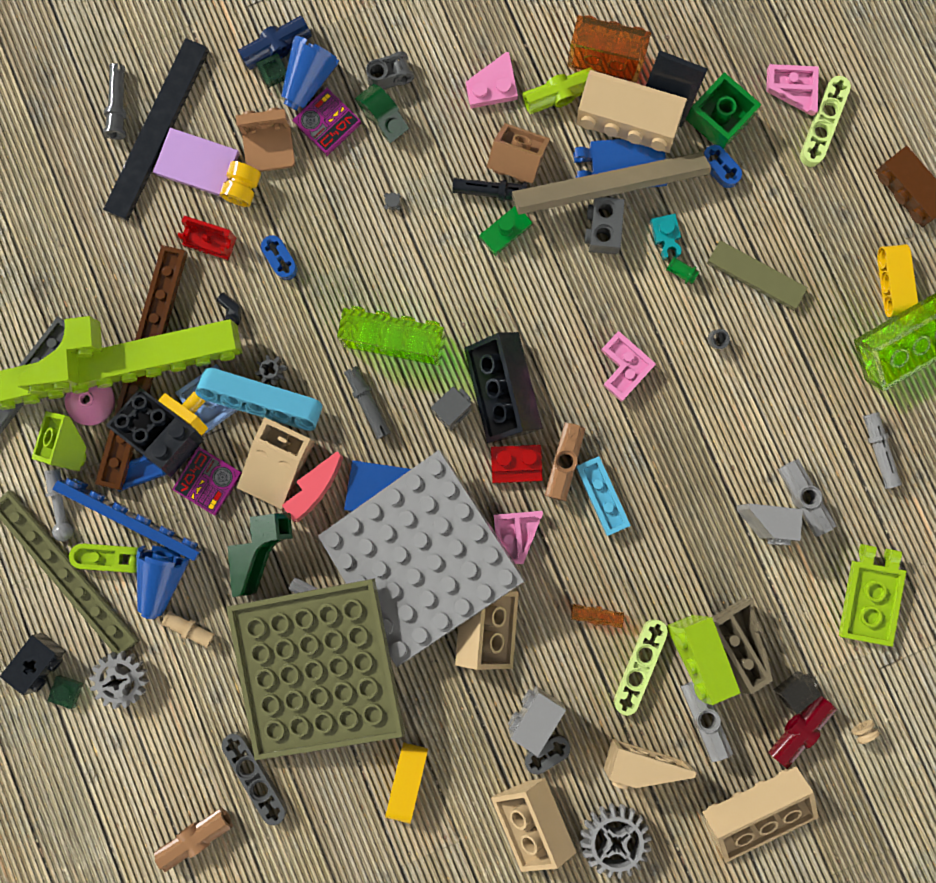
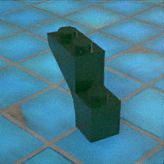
(249, 559)

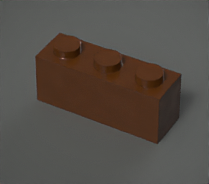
(910, 184)

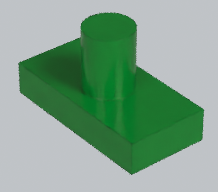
(505, 230)

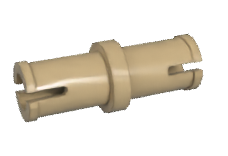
(188, 629)

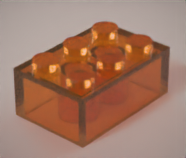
(608, 48)

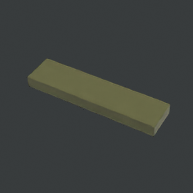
(757, 275)

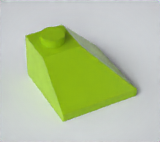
(59, 443)

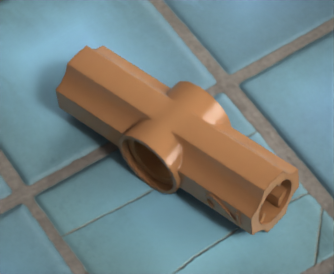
(570, 446)
(193, 839)

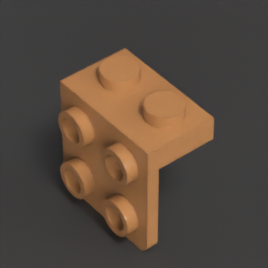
(267, 139)

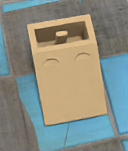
(274, 463)

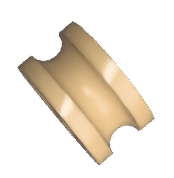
(865, 731)

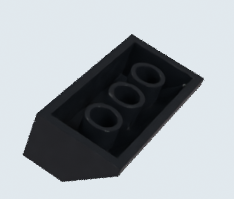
(503, 387)

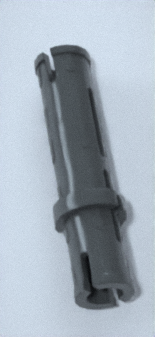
(362, 393)

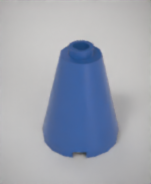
(306, 72)
(157, 579)

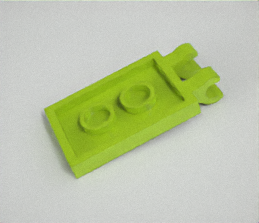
(873, 597)

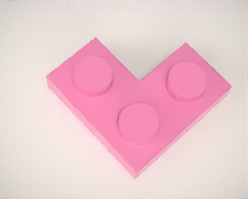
(631, 362)

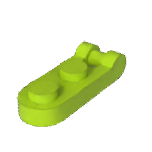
(103, 557)

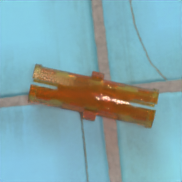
(597, 616)

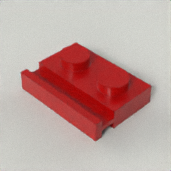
(516, 464)

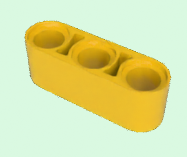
(896, 279)
(406, 783)

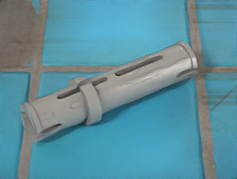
(882, 450)

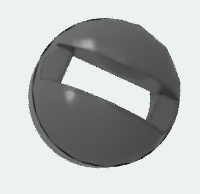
(722, 337)

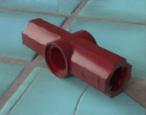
(802, 731)

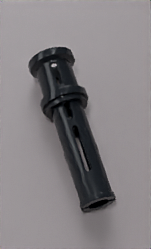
(500, 190)

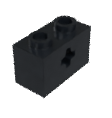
(21, 672)

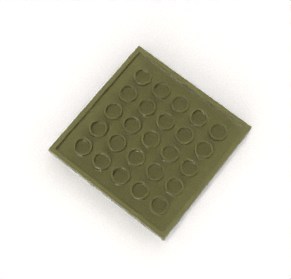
(315, 670)

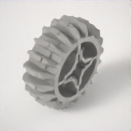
(629, 859)

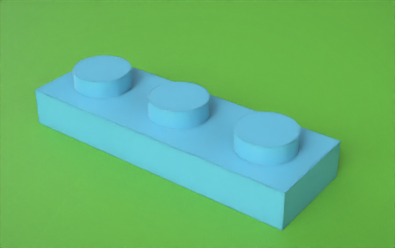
(602, 496)

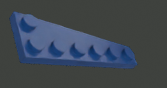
(77, 491)

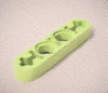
(827, 122)
(644, 668)

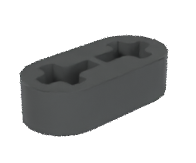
(552, 759)

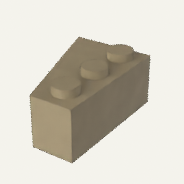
(743, 645)

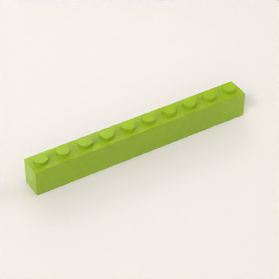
(135, 359)

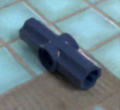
(274, 41)

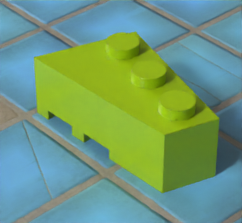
(704, 658)

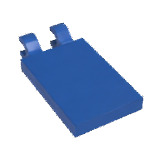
(614, 155)
(368, 480)

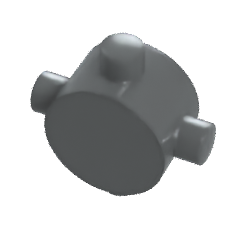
(392, 201)

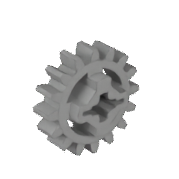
(118, 691)

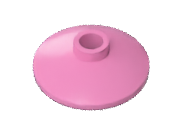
(95, 411)

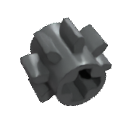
(273, 378)

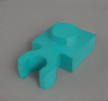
(666, 232)

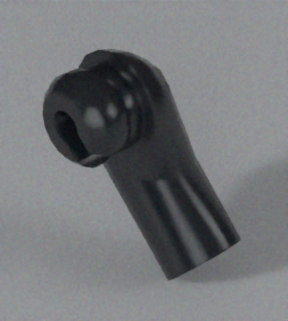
(233, 309)

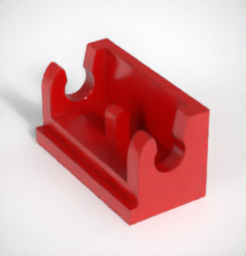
(207, 238)

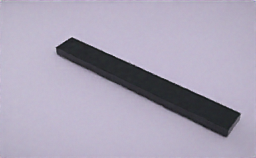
(155, 129)

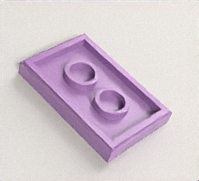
(194, 161)

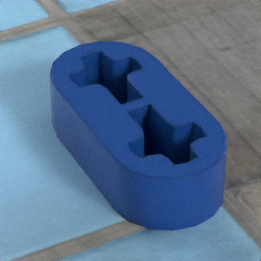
(722, 166)
(283, 255)

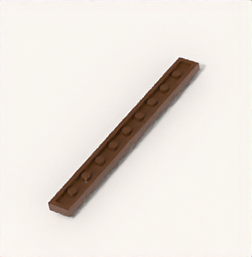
(153, 322)

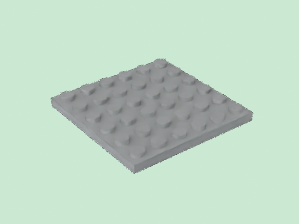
(428, 555)

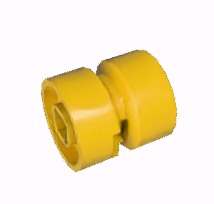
(240, 184)

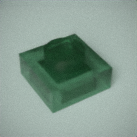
(272, 70)
(65, 692)

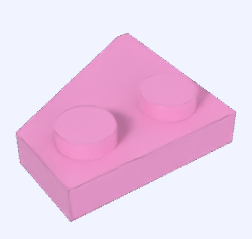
(492, 84)
(795, 85)
(517, 532)

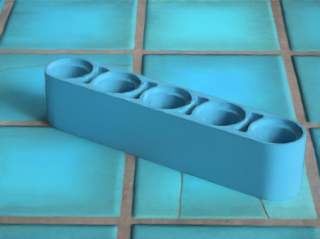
(259, 399)

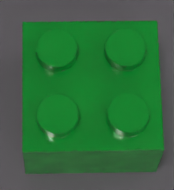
(723, 111)

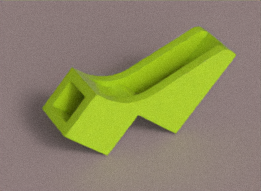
(60, 367)

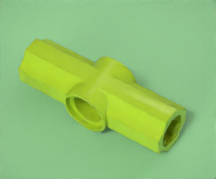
(557, 91)

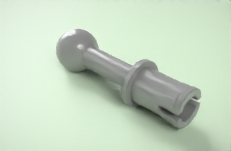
(62, 530)

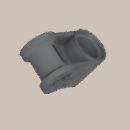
(390, 70)

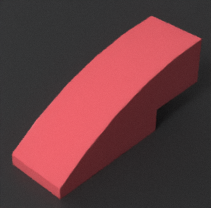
(314, 487)

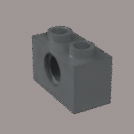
(452, 408)

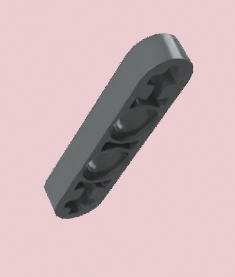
(249, 780)

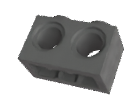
(609, 226)

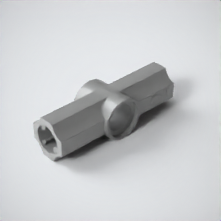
(814, 512)
(713, 735)

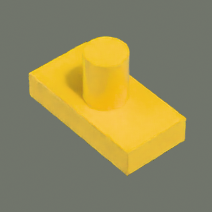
(186, 410)

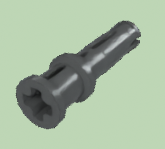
(114, 111)

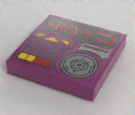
(327, 121)
(207, 481)

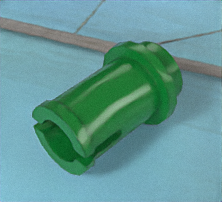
(682, 270)

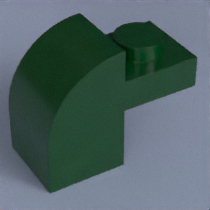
(382, 111)

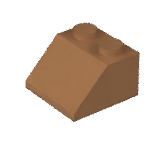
(517, 153)

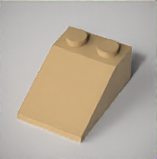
(641, 767)

